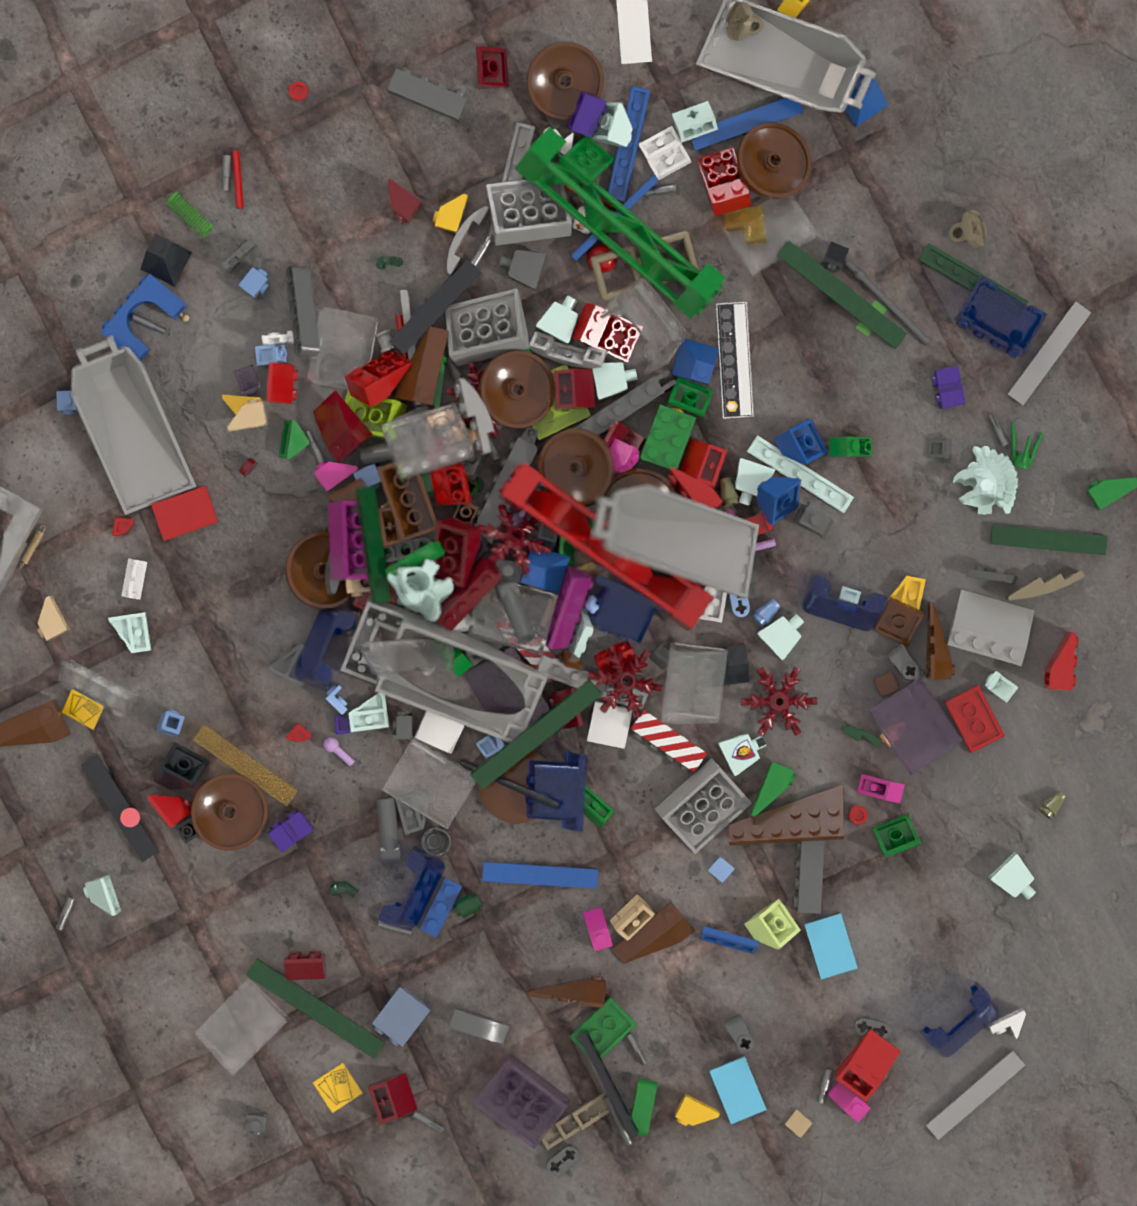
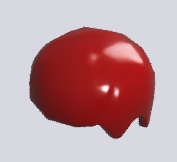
(606, 266)

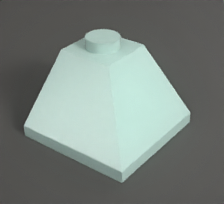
(614, 126)
(103, 894)

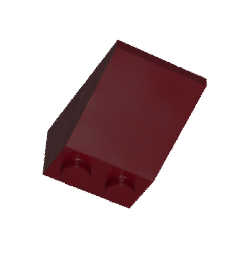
(340, 427)
(460, 545)

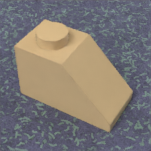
(249, 416)
(51, 620)

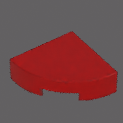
(122, 526)
(299, 734)

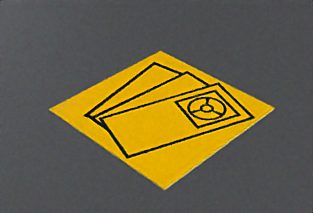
(82, 709)
(337, 1087)

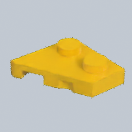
(910, 591)

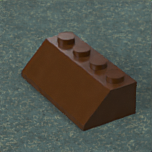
(408, 503)

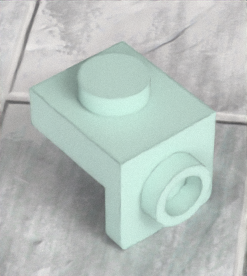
(1000, 686)

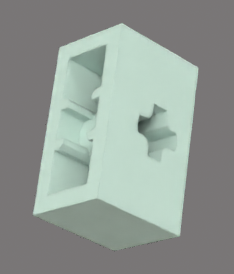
(694, 121)

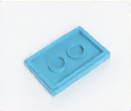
(830, 946)
(737, 1090)

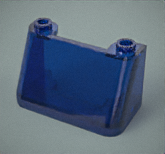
(820, 604)
(310, 666)
(429, 871)
(948, 1043)

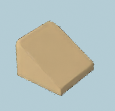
(798, 1123)

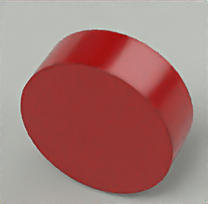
(298, 91)
(857, 815)

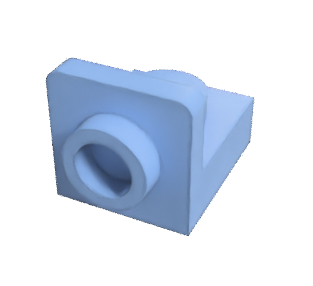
(270, 353)
(339, 703)

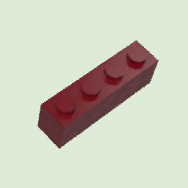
(464, 599)

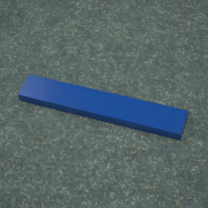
(747, 121)
(626, 155)
(628, 204)
(540, 875)

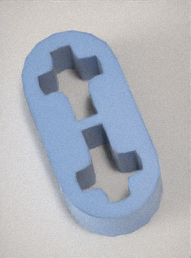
(734, 604)

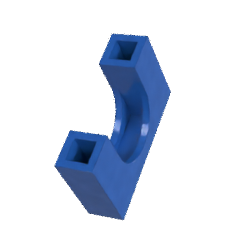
(148, 292)

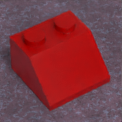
(281, 383)

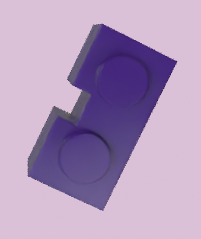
(587, 114)
(948, 387)
(291, 830)

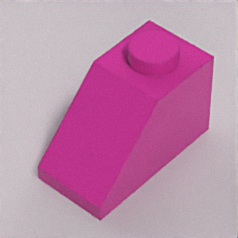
(624, 456)
(333, 473)
(881, 788)
(598, 929)
(849, 1101)

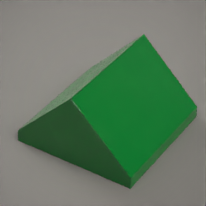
(690, 397)
(896, 836)

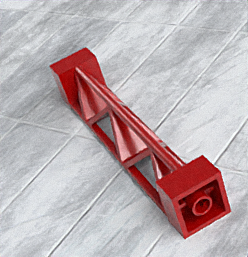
(566, 518)

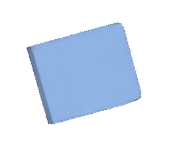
(490, 745)
(721, 869)

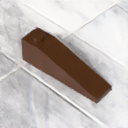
(422, 378)
(939, 661)
(35, 726)
(661, 931)
(586, 991)

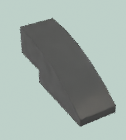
(478, 1025)

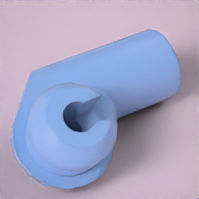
(590, 604)

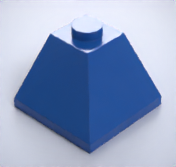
(872, 102)
(695, 361)
(801, 443)
(778, 497)
(546, 571)

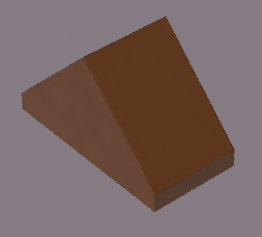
(389, 528)

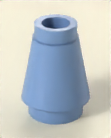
(766, 613)

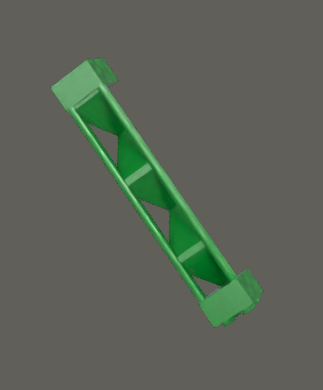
(540, 170)

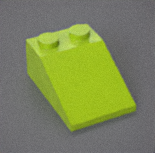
(377, 415)

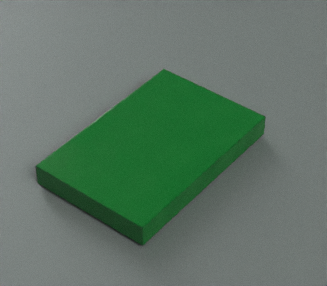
(586, 160)
(606, 1027)

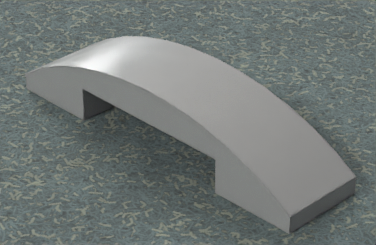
(477, 218)
(566, 354)

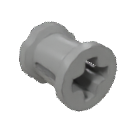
(383, 338)

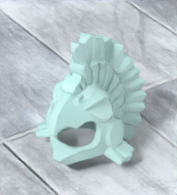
(992, 481)
(420, 591)

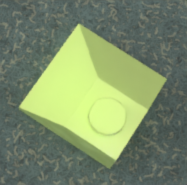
(773, 925)

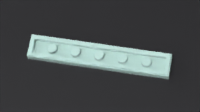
(809, 479)

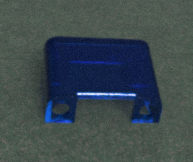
(1000, 318)

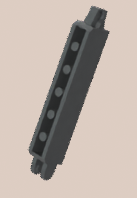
(627, 405)
(521, 452)

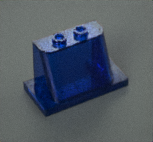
(623, 611)
(563, 783)

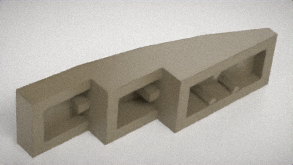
(1038, 587)
(576, 1121)

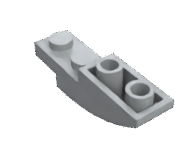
(473, 407)

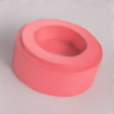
(130, 817)

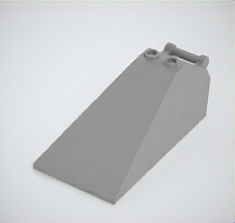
(789, 59)
(128, 427)
(679, 537)

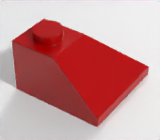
(170, 807)

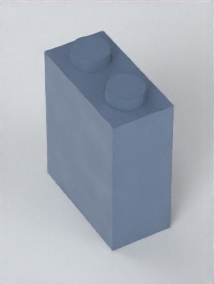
(401, 1016)

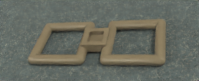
(595, 260)

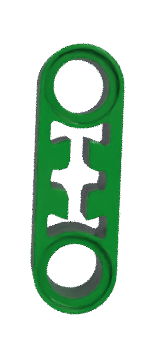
(643, 1105)

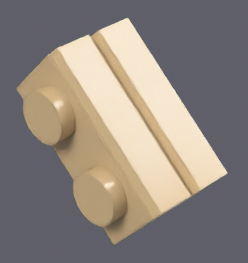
(632, 917)

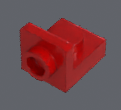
(761, 520)

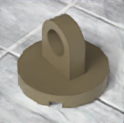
(740, 21)
(973, 230)

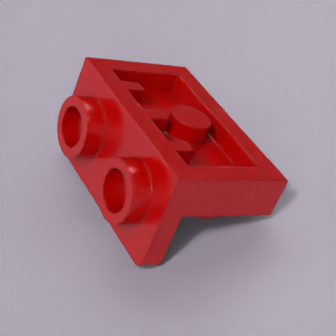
(605, 665)

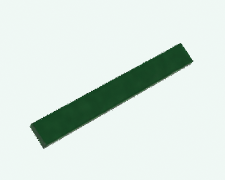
(841, 294)
(536, 734)
(315, 1008)

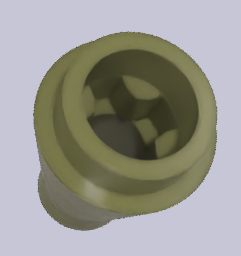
(728, 493)
(1051, 806)

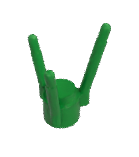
(1024, 459)

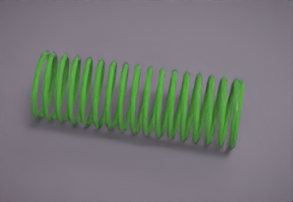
(175, 196)

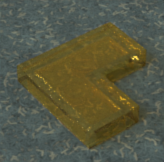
(749, 219)

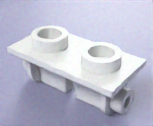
(134, 579)

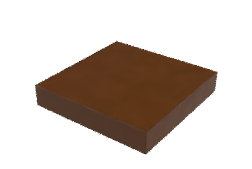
(899, 621)

